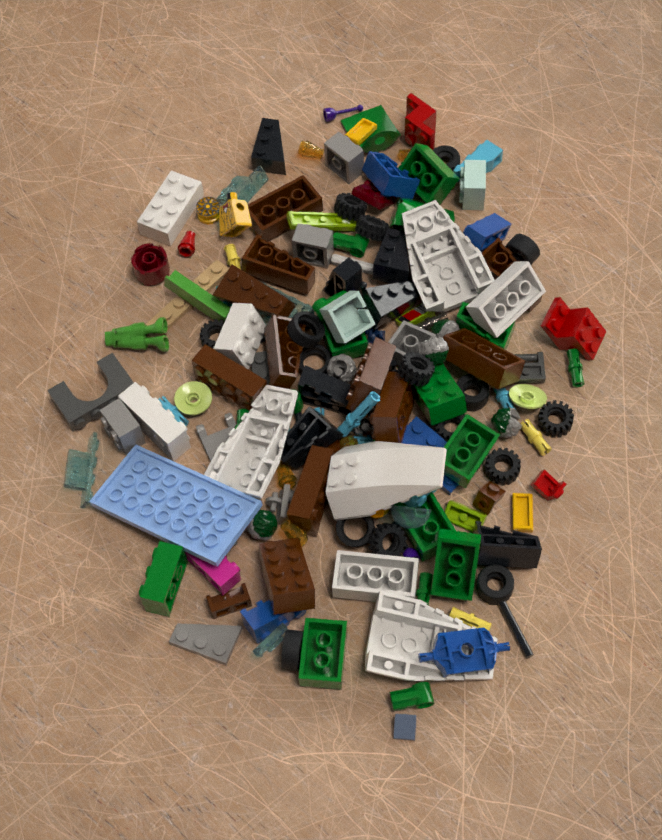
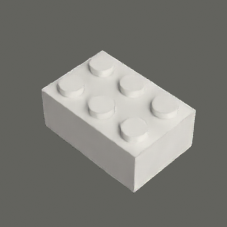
(241, 334)

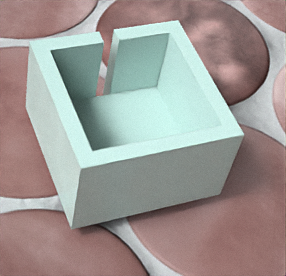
(473, 184)
(344, 319)

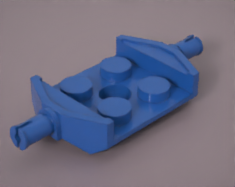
(450, 658)

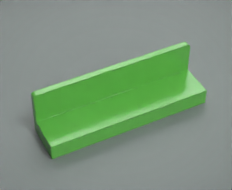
(196, 296)

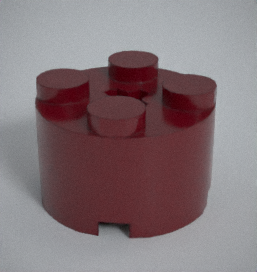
(150, 264)

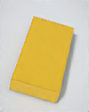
(361, 131)
(522, 512)

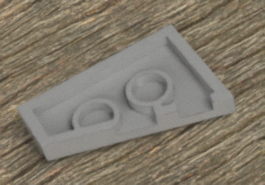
(208, 641)

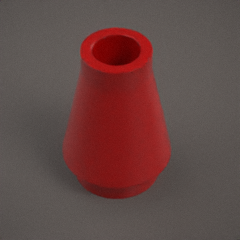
(187, 244)

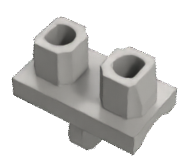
(280, 503)

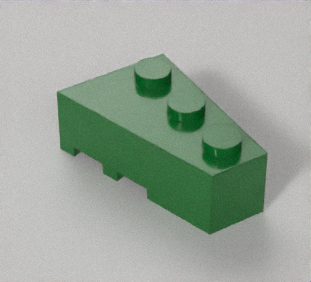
(465, 320)

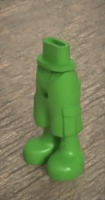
(135, 336)

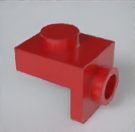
(548, 486)

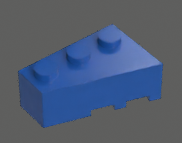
(388, 177)
(487, 230)
(262, 622)

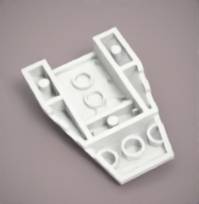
(443, 259)
(256, 445)
(381, 474)
(402, 630)

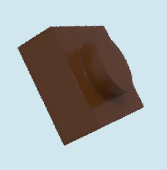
(488, 497)

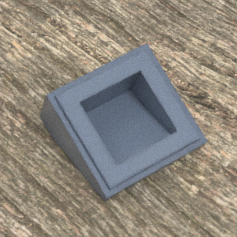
(405, 727)

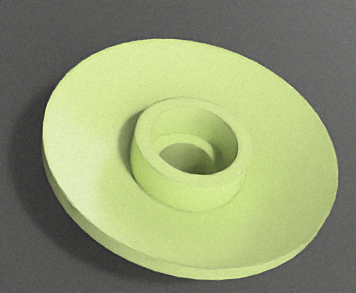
(193, 391)
(527, 396)

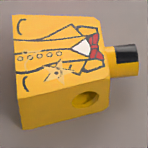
(234, 216)

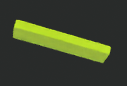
(321, 220)

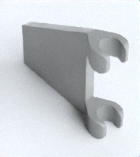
(214, 440)

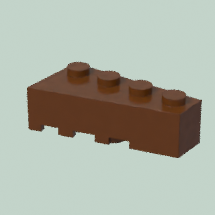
(499, 259)
(277, 266)
(242, 288)
(282, 352)
(310, 494)

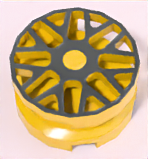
(203, 210)

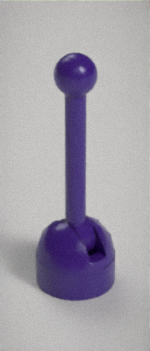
(330, 114)

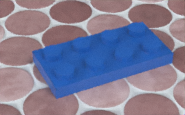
(421, 434)

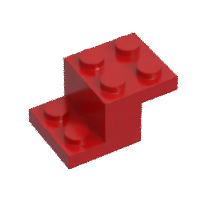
(419, 122)
(573, 328)

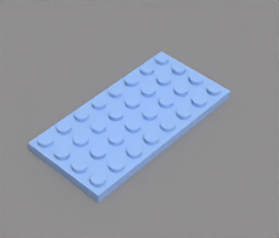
(176, 504)

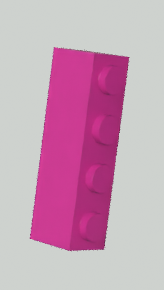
(221, 577)

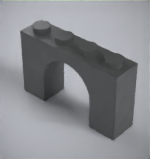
(79, 412)

